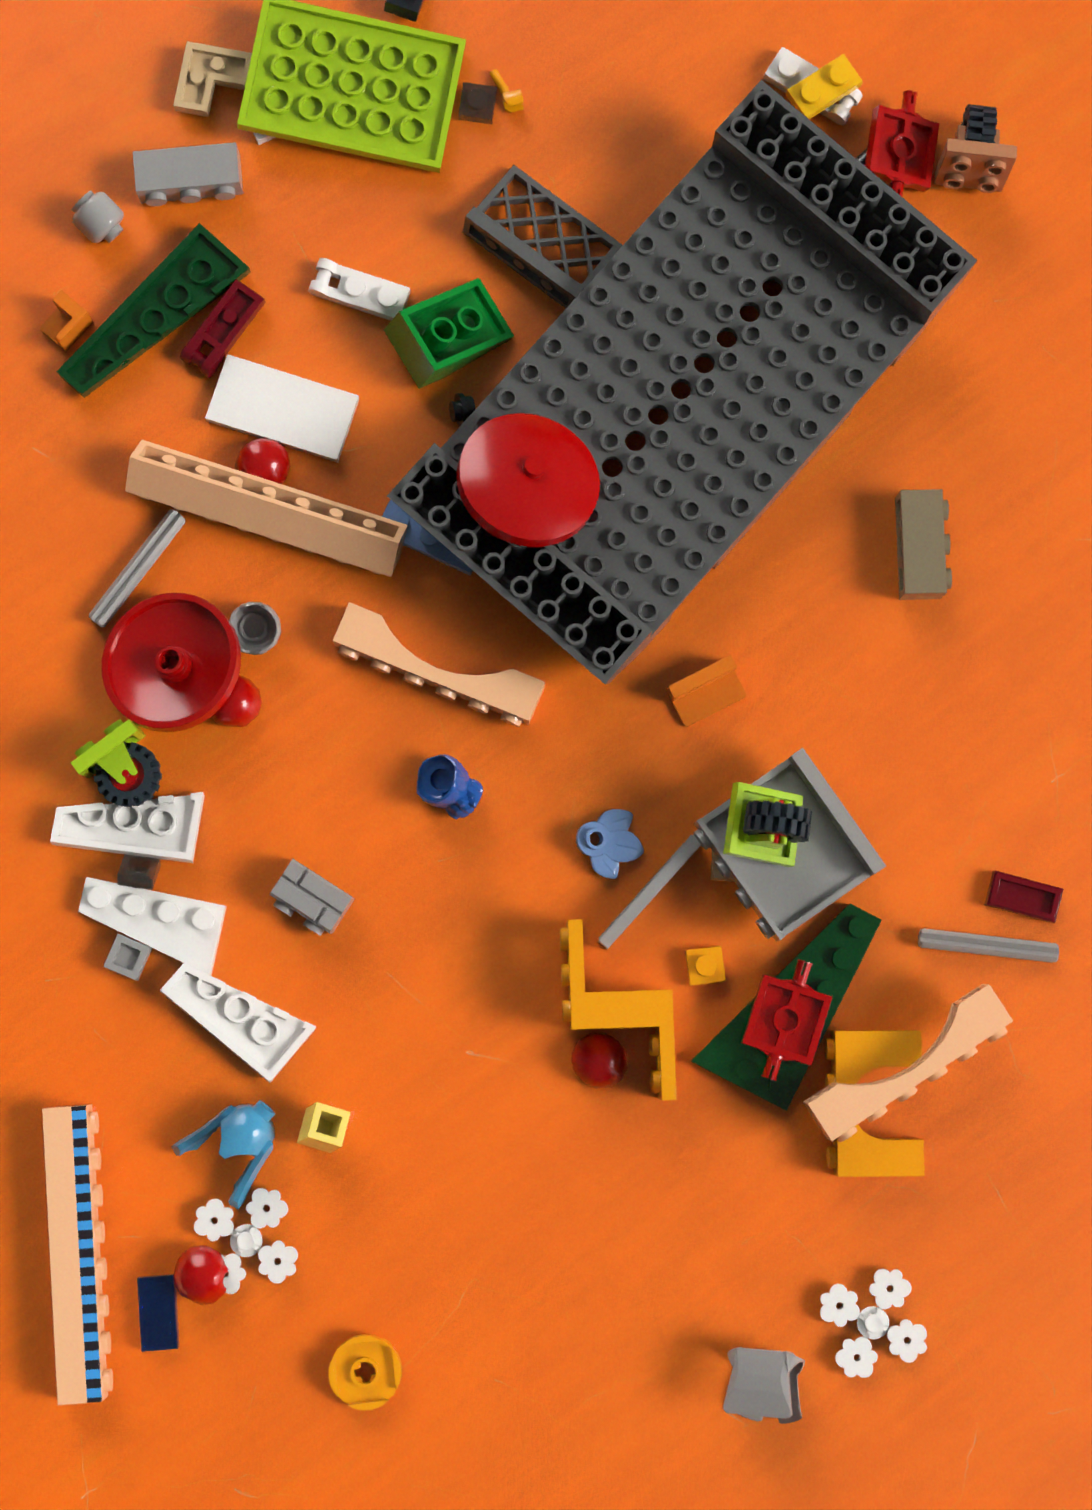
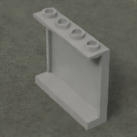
(824, 867)

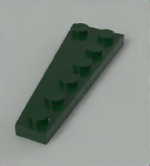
(172, 294)

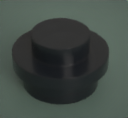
(461, 408)

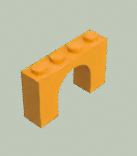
(852, 1057)

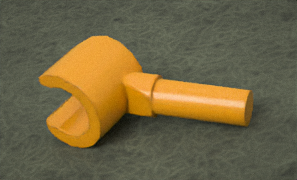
(512, 100)

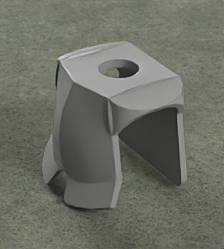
(764, 1384)

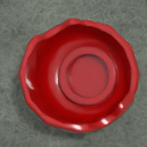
(265, 460)
(241, 705)
(599, 1060)
(200, 1275)

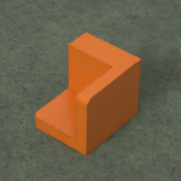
(66, 322)

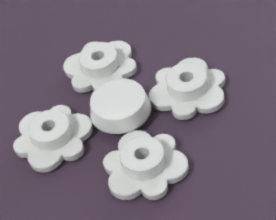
(247, 1239)
(873, 1323)

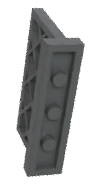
(519, 253)

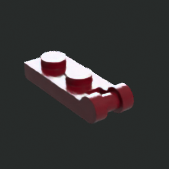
(223, 327)

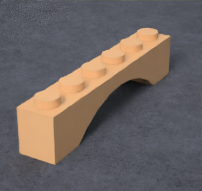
(506, 692)
(969, 1022)

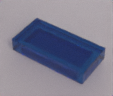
(158, 1312)

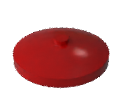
(528, 480)
(171, 662)

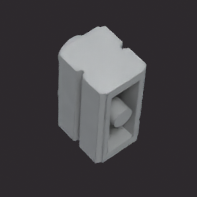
(311, 897)

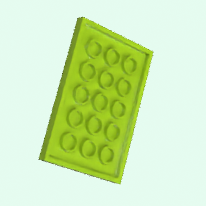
(351, 84)

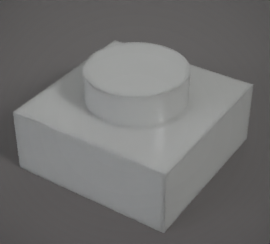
(127, 957)

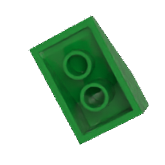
(447, 332)

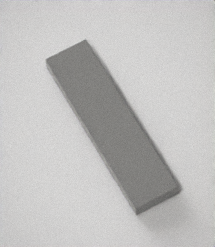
(649, 892)

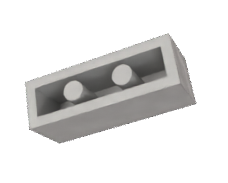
(188, 173)

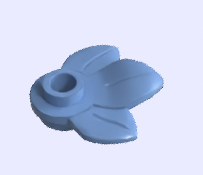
(614, 844)

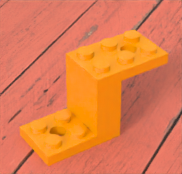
(620, 1010)

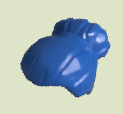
(447, 785)

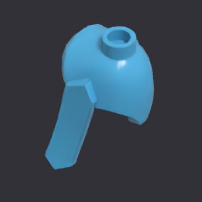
(244, 1131)

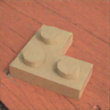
(202, 70)

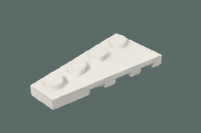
(156, 829)
(166, 922)
(246, 1026)

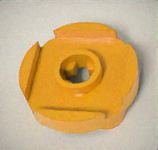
(382, 1384)

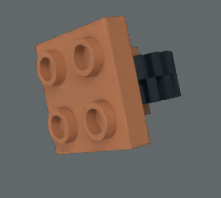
(975, 154)

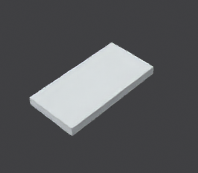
(282, 408)

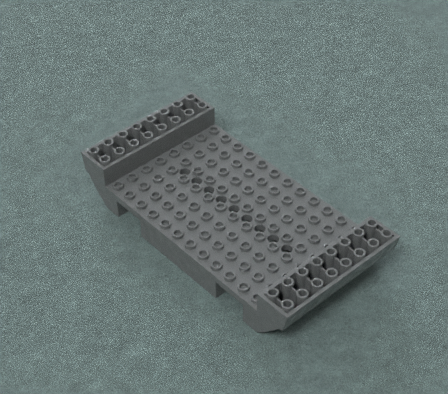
(856, 292)

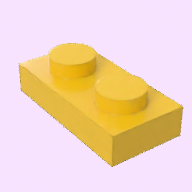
(824, 87)

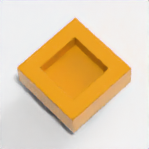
(705, 965)

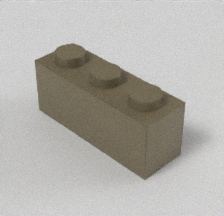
(922, 544)

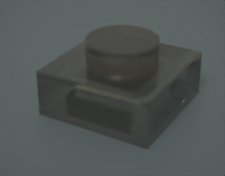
(477, 103)
(138, 871)

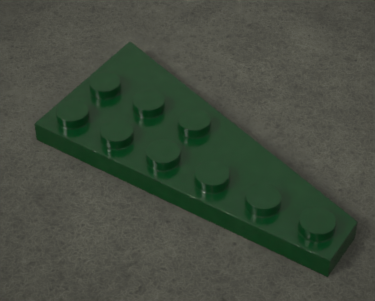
(834, 960)

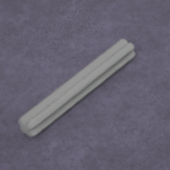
(137, 568)
(988, 945)

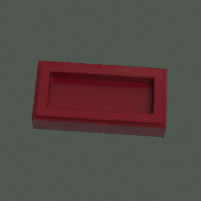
(1024, 896)

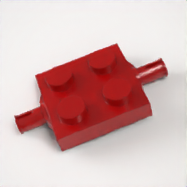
(902, 146)
(786, 1020)

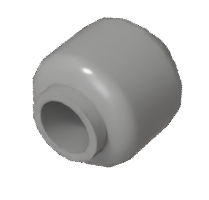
(98, 217)

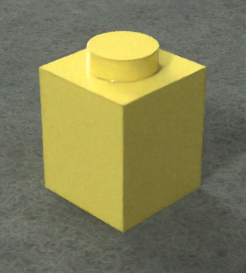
(323, 1127)

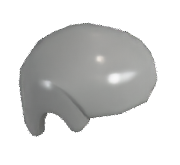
(256, 627)

